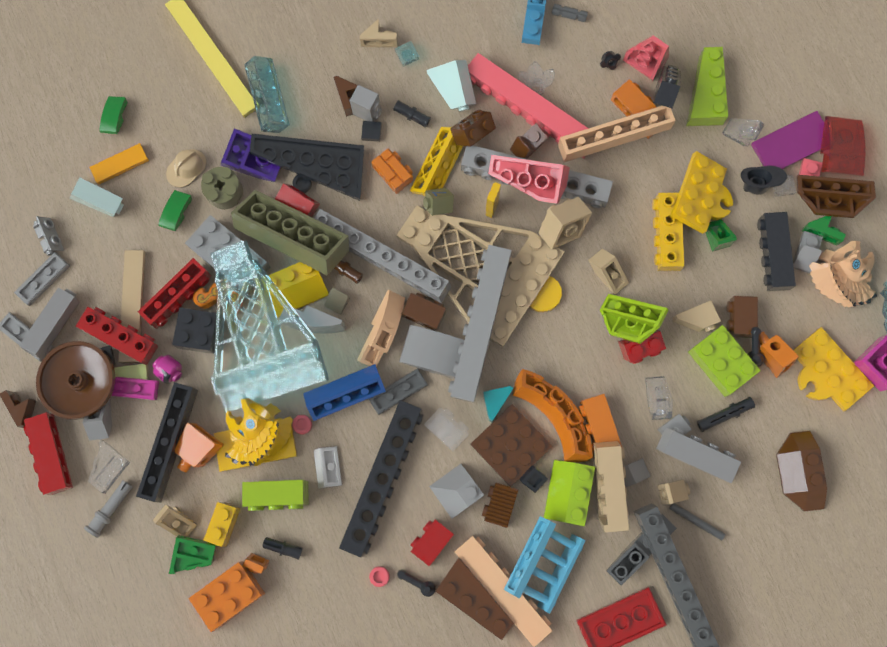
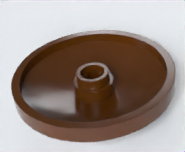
(75, 380)

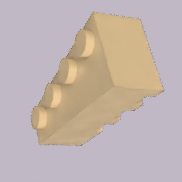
(611, 486)

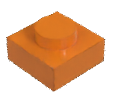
(256, 563)

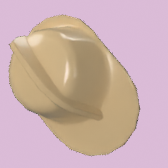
(185, 167)

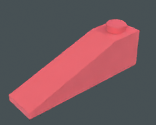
(648, 56)
(538, 179)

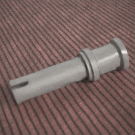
(103, 517)

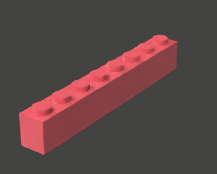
(522, 99)

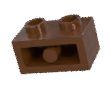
(473, 128)

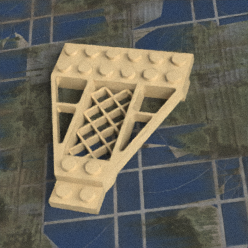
(523, 278)

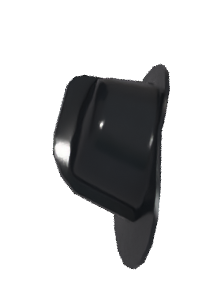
(760, 179)

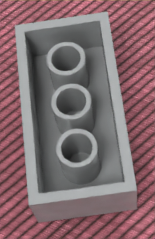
(213, 237)

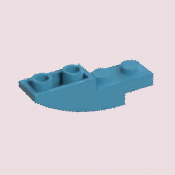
(533, 22)

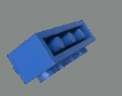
(344, 392)

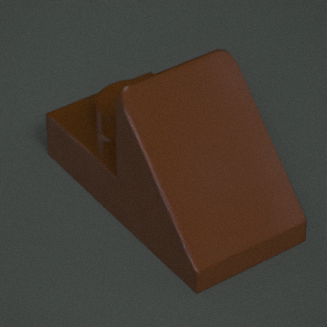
(345, 90)
(527, 144)
(18, 410)

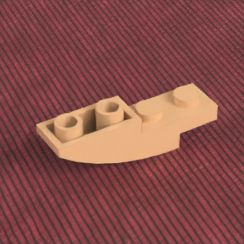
(384, 329)

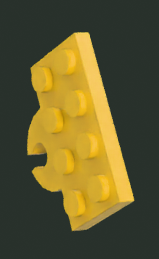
(702, 194)
(830, 371)

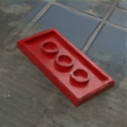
(622, 621)

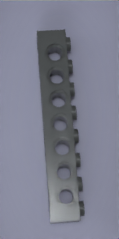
(675, 576)

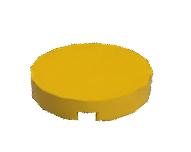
(548, 296)

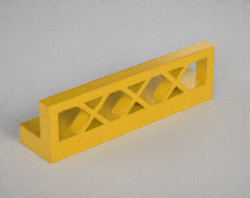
(441, 163)

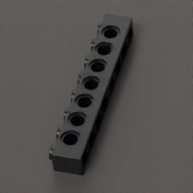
(350, 542)

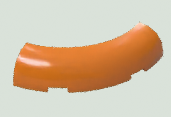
(559, 411)

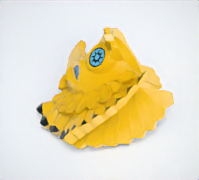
(257, 434)

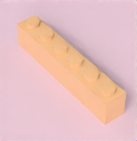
(616, 133)
(494, 580)

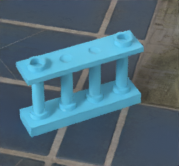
(529, 558)

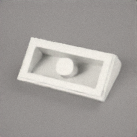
(327, 467)

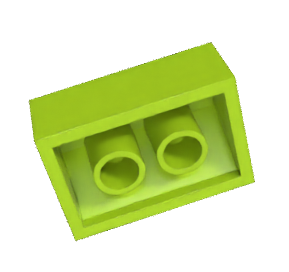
(569, 492)

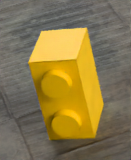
(222, 524)

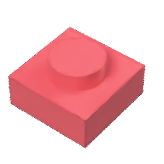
(810, 167)

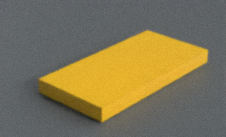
(226, 464)

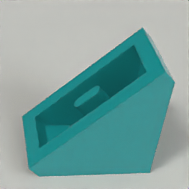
(495, 400)

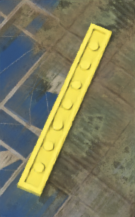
(212, 56)

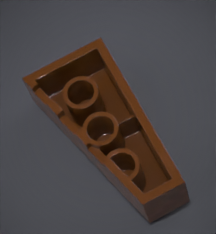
(470, 596)

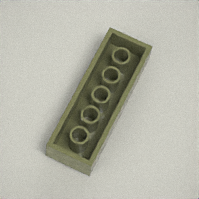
(290, 232)

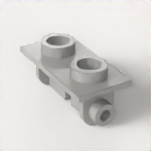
(45, 228)

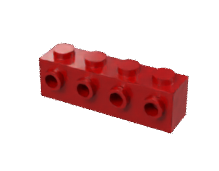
(174, 294)
(119, 337)

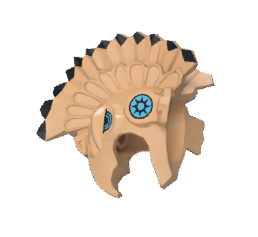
(844, 278)

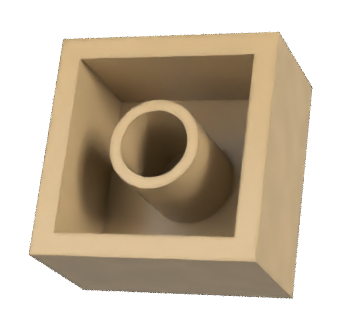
(564, 222)

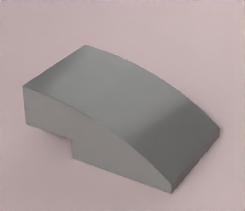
(315, 321)
(431, 351)

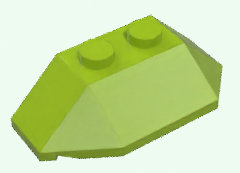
(631, 318)

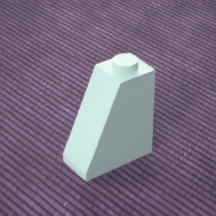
(454, 84)
(96, 198)

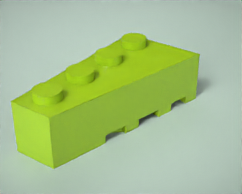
(709, 91)

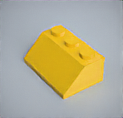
(299, 286)

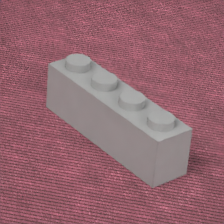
(699, 455)

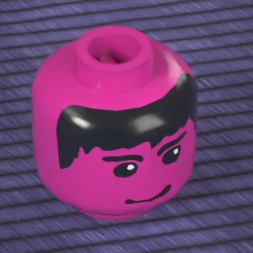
(167, 369)

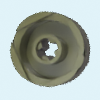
(216, 179)

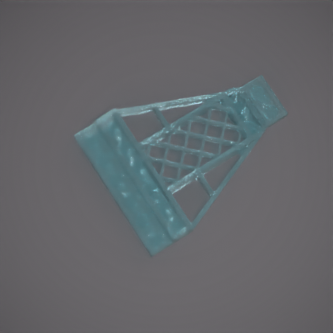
(271, 375)

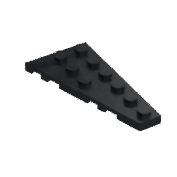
(326, 163)

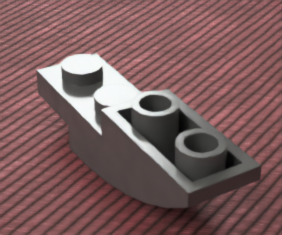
(634, 556)

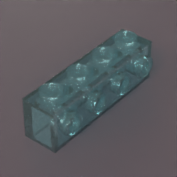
(266, 94)

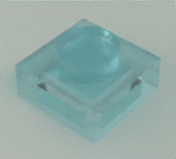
(407, 53)

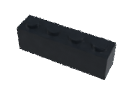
(668, 86)
(776, 251)

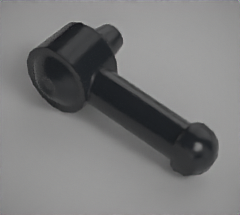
(755, 354)
(427, 588)

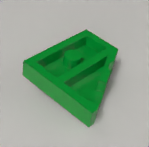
(191, 553)

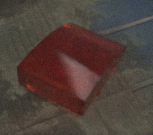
(843, 146)

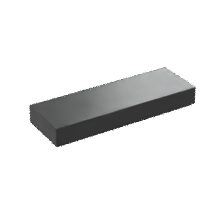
(398, 391)

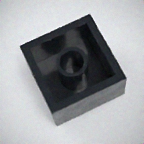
(195, 331)

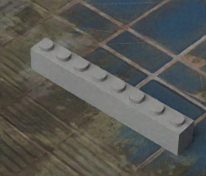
(481, 323)

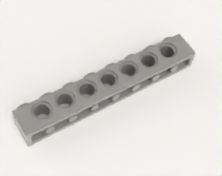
(582, 181)
(389, 259)

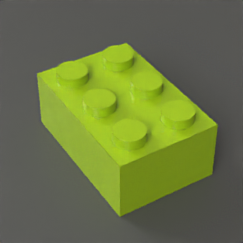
(724, 361)
(275, 494)

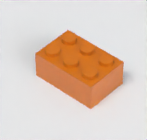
(226, 596)

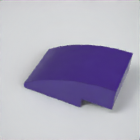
(239, 159)

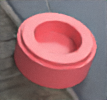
(302, 424)
(379, 576)

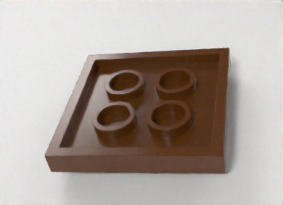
(511, 445)

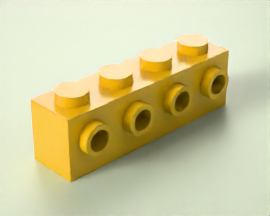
(668, 234)

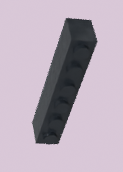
(163, 450)

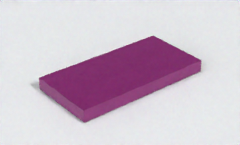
(791, 142)

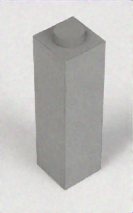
(49, 323)

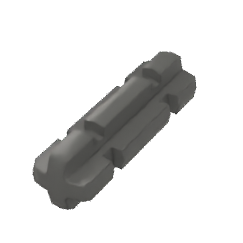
(569, 12)

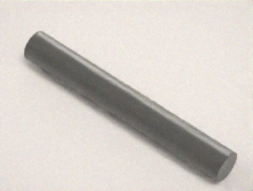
(697, 521)

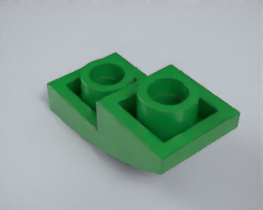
(112, 115)
(173, 211)

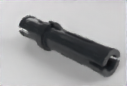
(727, 413)

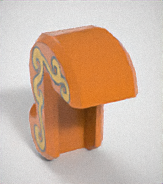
(206, 299)

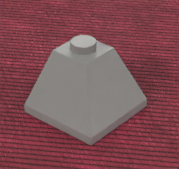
(456, 491)

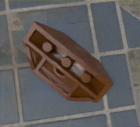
(835, 195)
(802, 471)

